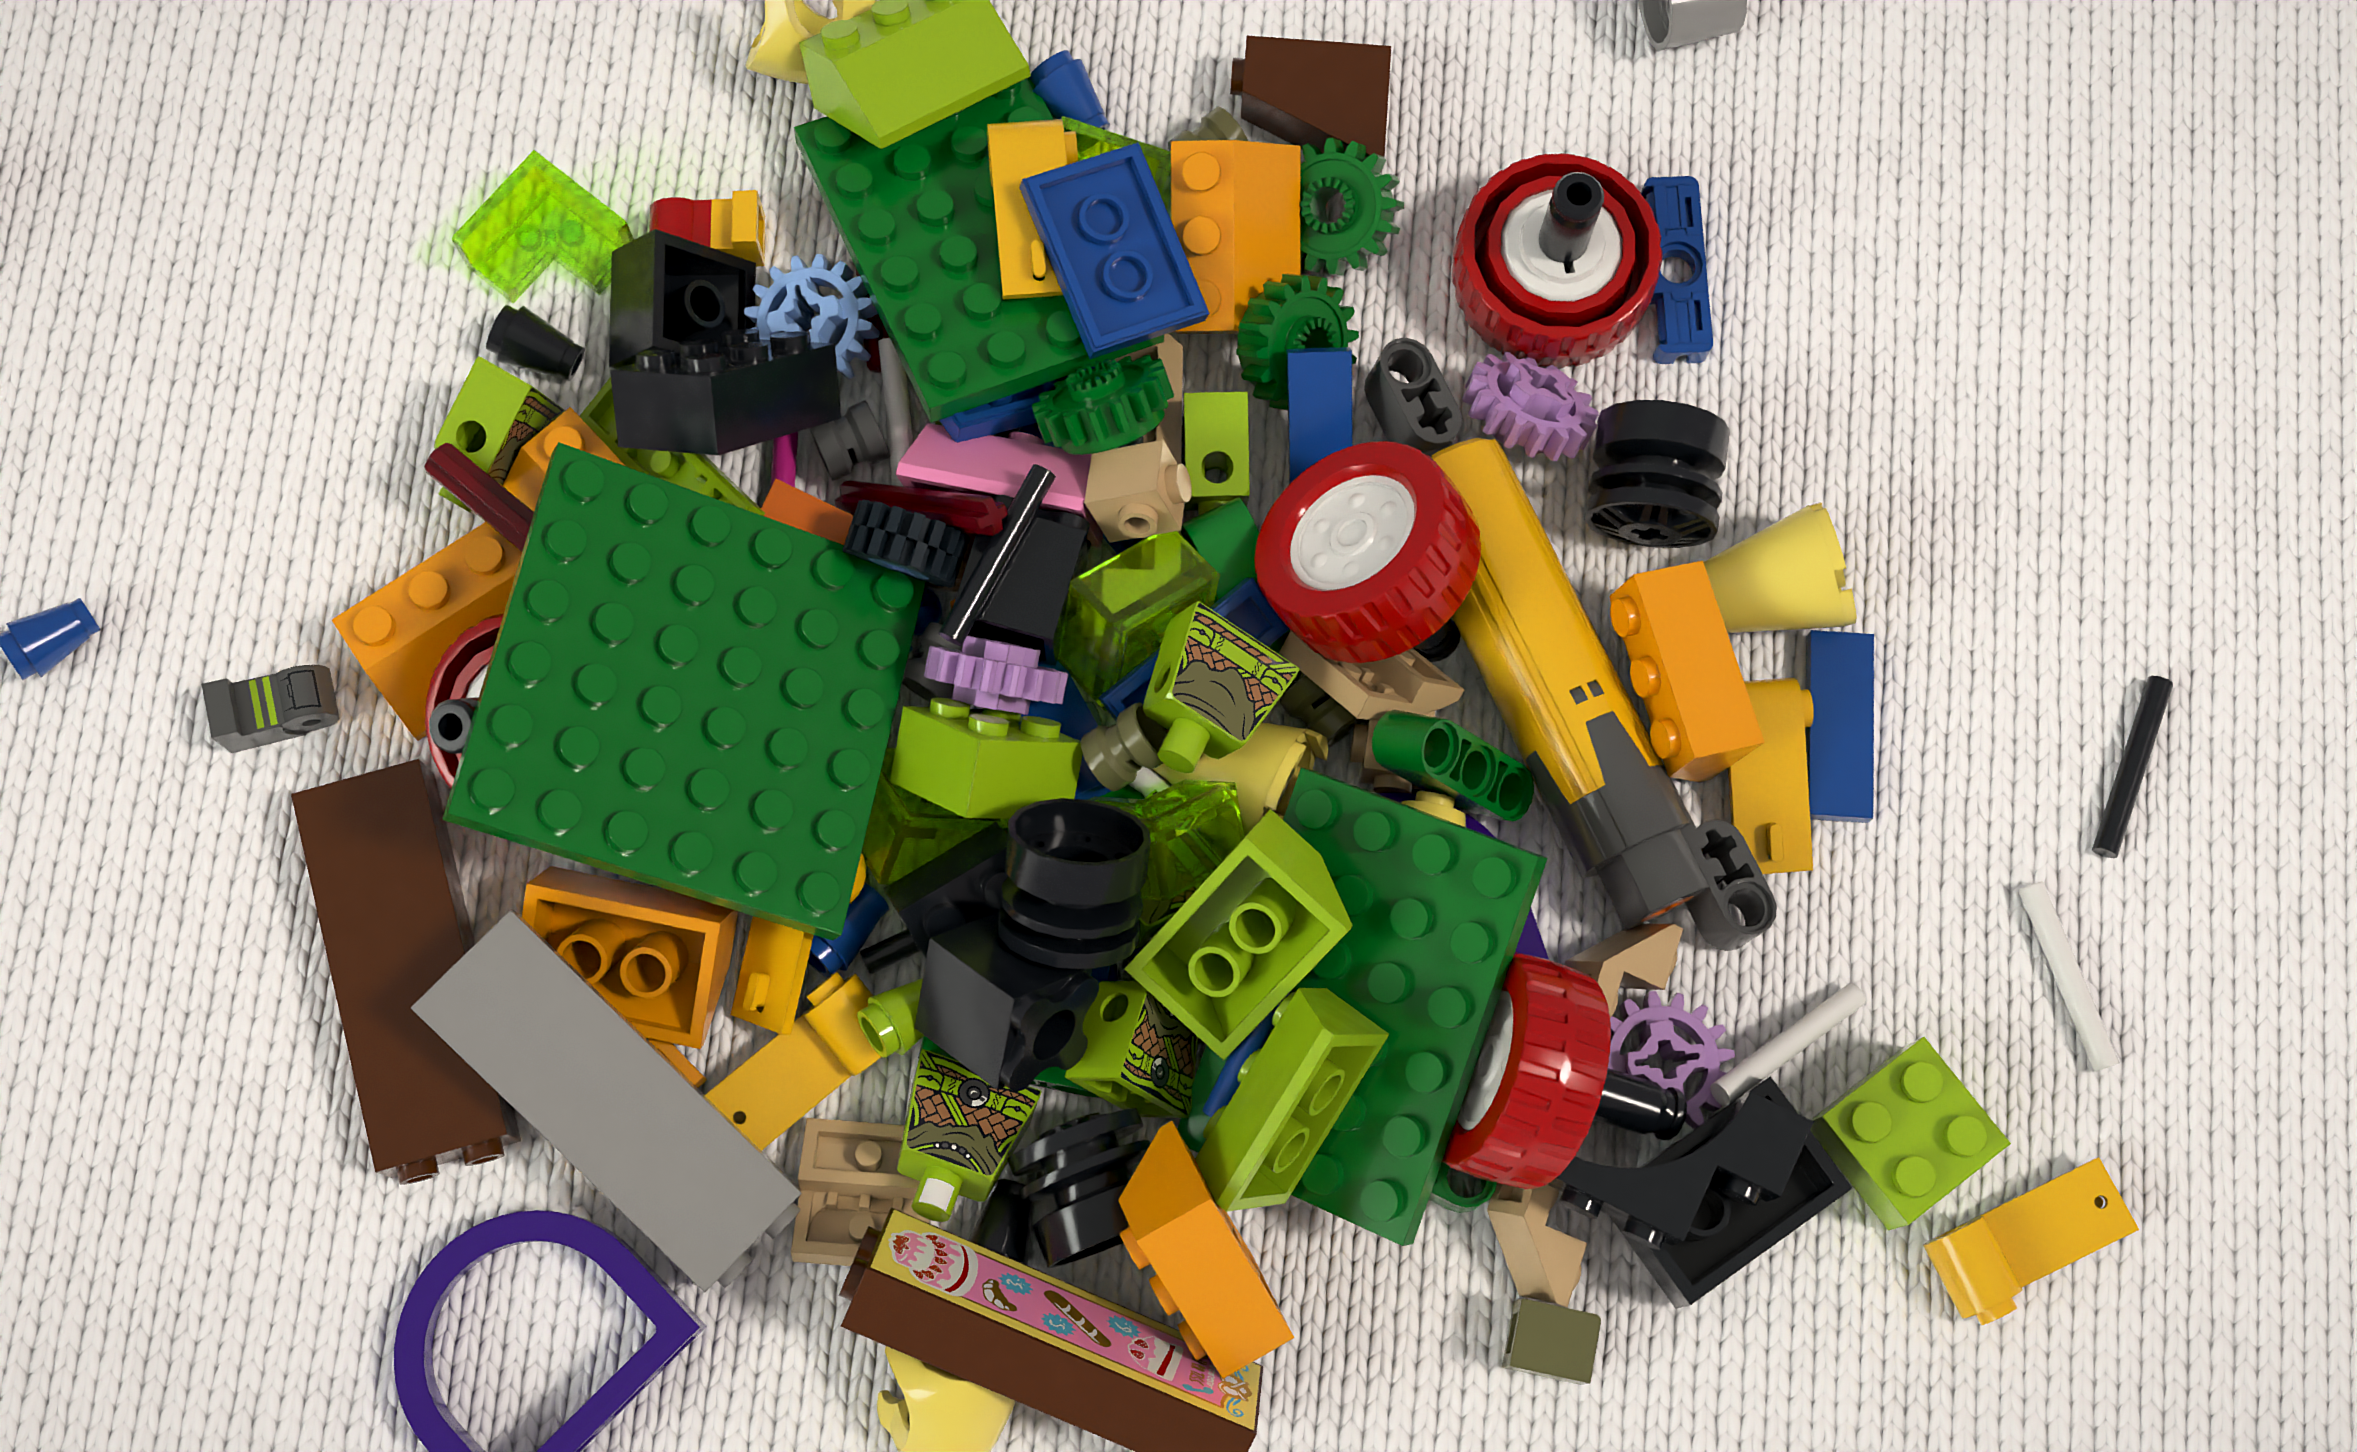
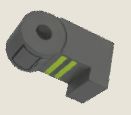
(270, 707)

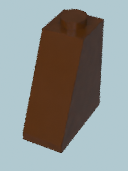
(1315, 90)

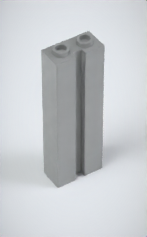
(609, 1102)

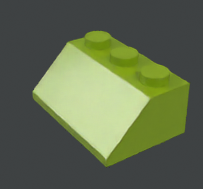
(909, 65)
(1244, 936)
(1287, 1099)

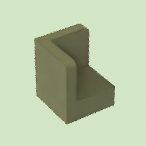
(1551, 1341)

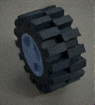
(906, 542)

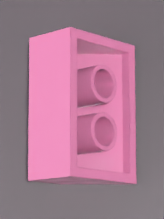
(997, 467)

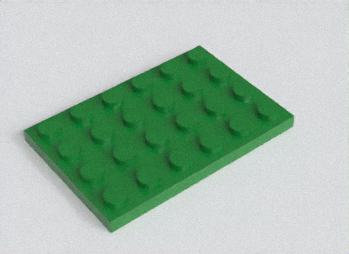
(929, 256)
(1424, 962)

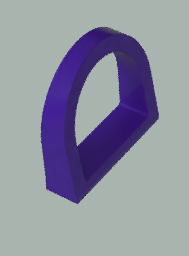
(414, 1337)

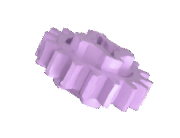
(1530, 406)
(996, 675)
(1658, 1033)

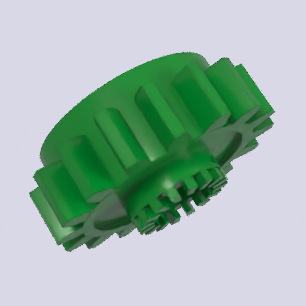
(1367, 206)
(1289, 316)
(1104, 405)

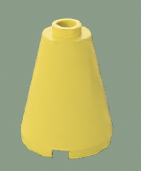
(1784, 577)
(1262, 769)

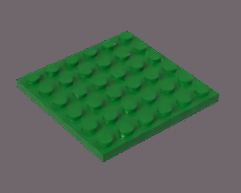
(688, 696)

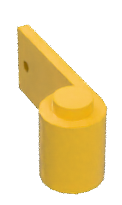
(1017, 153)
(1772, 781)
(775, 970)
(800, 1068)
(2027, 1239)

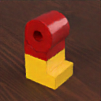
(721, 224)

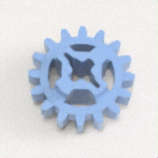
(795, 296)

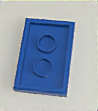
(1114, 250)

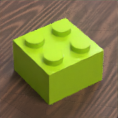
(983, 759)
(1907, 1134)

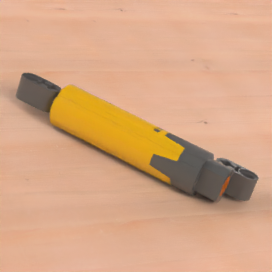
(1563, 691)

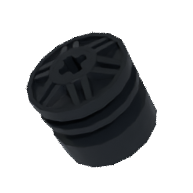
(1657, 474)
(1073, 883)
(1086, 1178)

